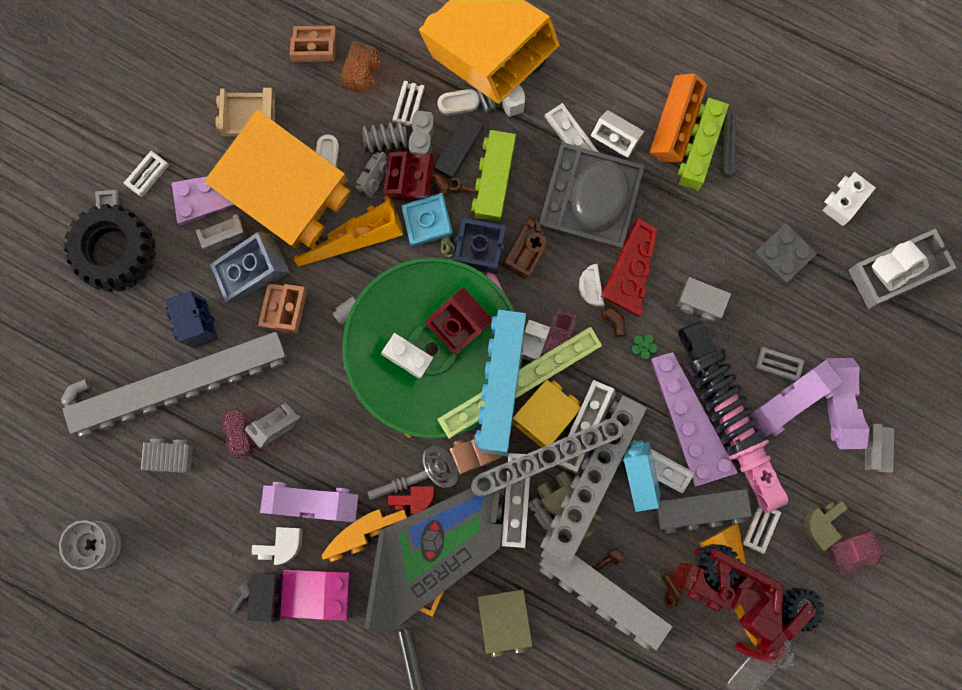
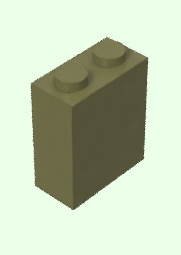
(505, 622)

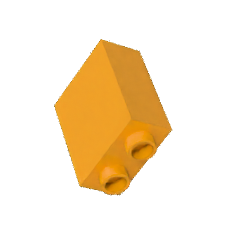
(490, 42)
(279, 181)

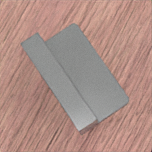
(880, 449)

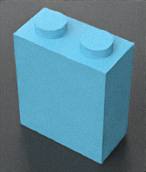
(642, 476)

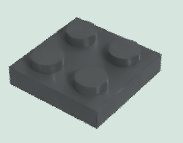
(785, 253)

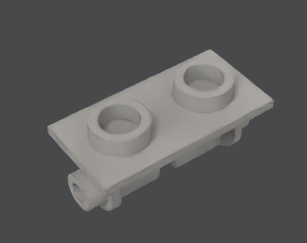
(370, 182)

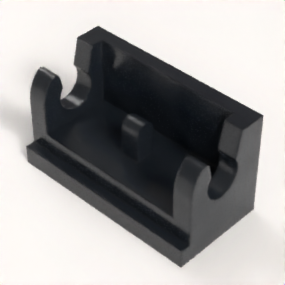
(265, 597)

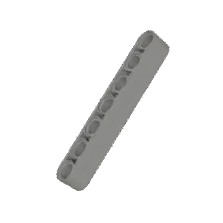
(557, 451)

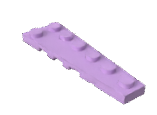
(196, 199)
(696, 436)

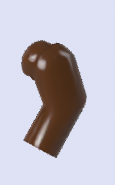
(616, 318)
(673, 593)

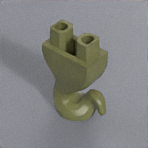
(552, 500)

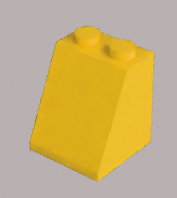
(546, 414)

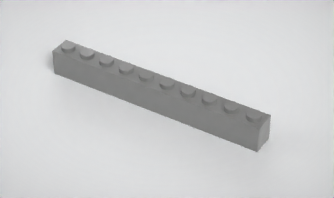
(175, 384)

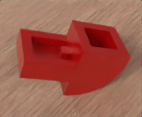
(420, 499)

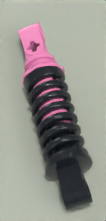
(745, 440)

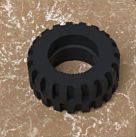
(90, 229)

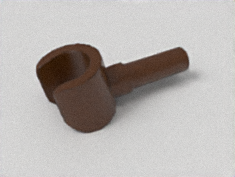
(460, 187)
(614, 555)

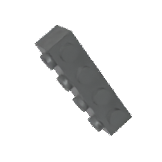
(703, 509)

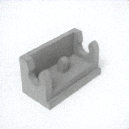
(221, 234)
(272, 425)

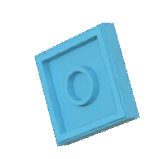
(427, 220)

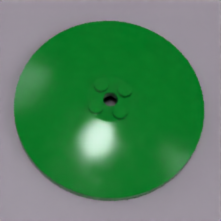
(400, 304)

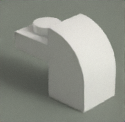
(534, 340)
(286, 546)

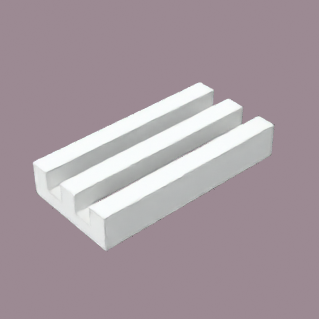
(413, 87)
(152, 179)
(746, 541)

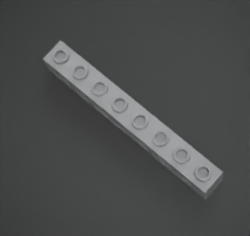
(563, 553)

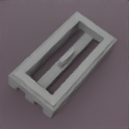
(761, 359)

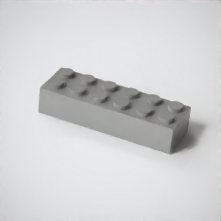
(610, 601)

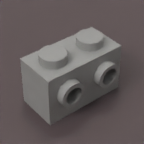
(703, 300)

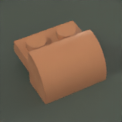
(313, 44)
(283, 308)

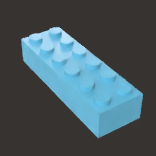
(502, 382)

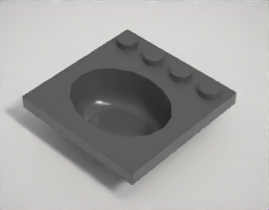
(591, 195)

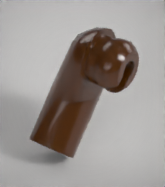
(441, 183)

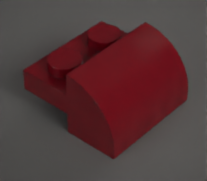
(408, 176)

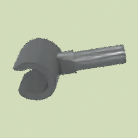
(244, 589)

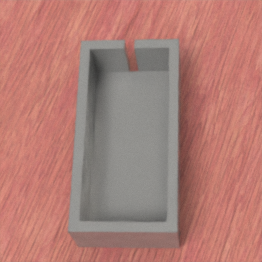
(875, 292)

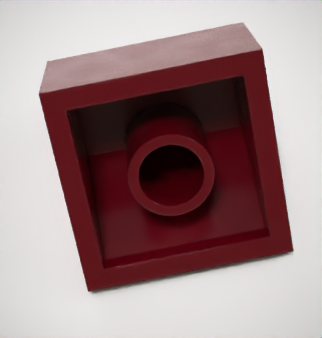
(459, 321)

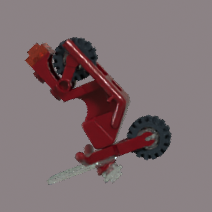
(765, 611)

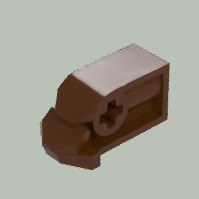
(522, 257)

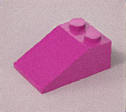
(316, 594)

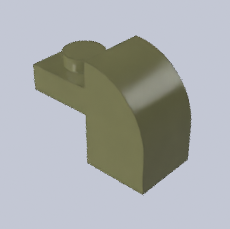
(818, 526)

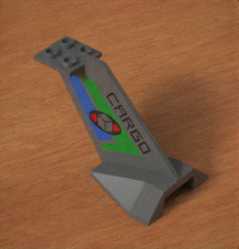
(431, 553)

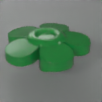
(643, 345)

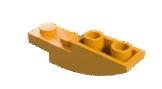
(354, 536)

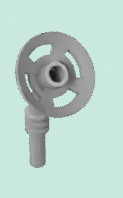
(431, 471)

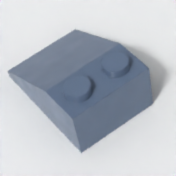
(249, 266)

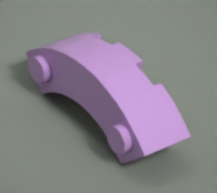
(795, 398)
(845, 418)
(311, 503)

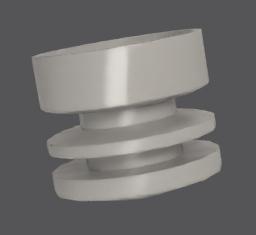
(78, 544)

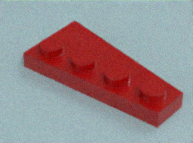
(631, 269)

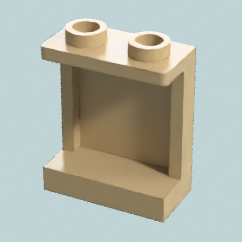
(238, 108)

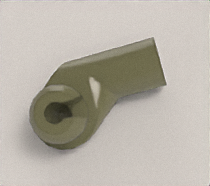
(447, 246)

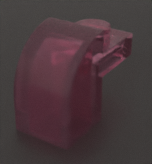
(560, 329)

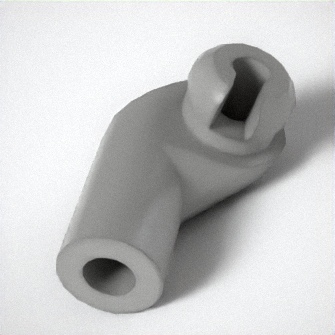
(72, 390)

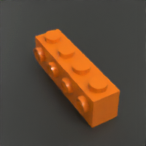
(678, 118)

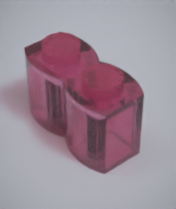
(237, 440)
(855, 551)

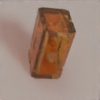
(359, 67)

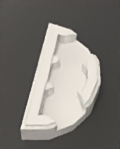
(590, 286)

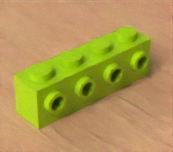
(703, 144)
(494, 177)

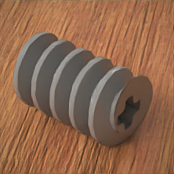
(385, 137)

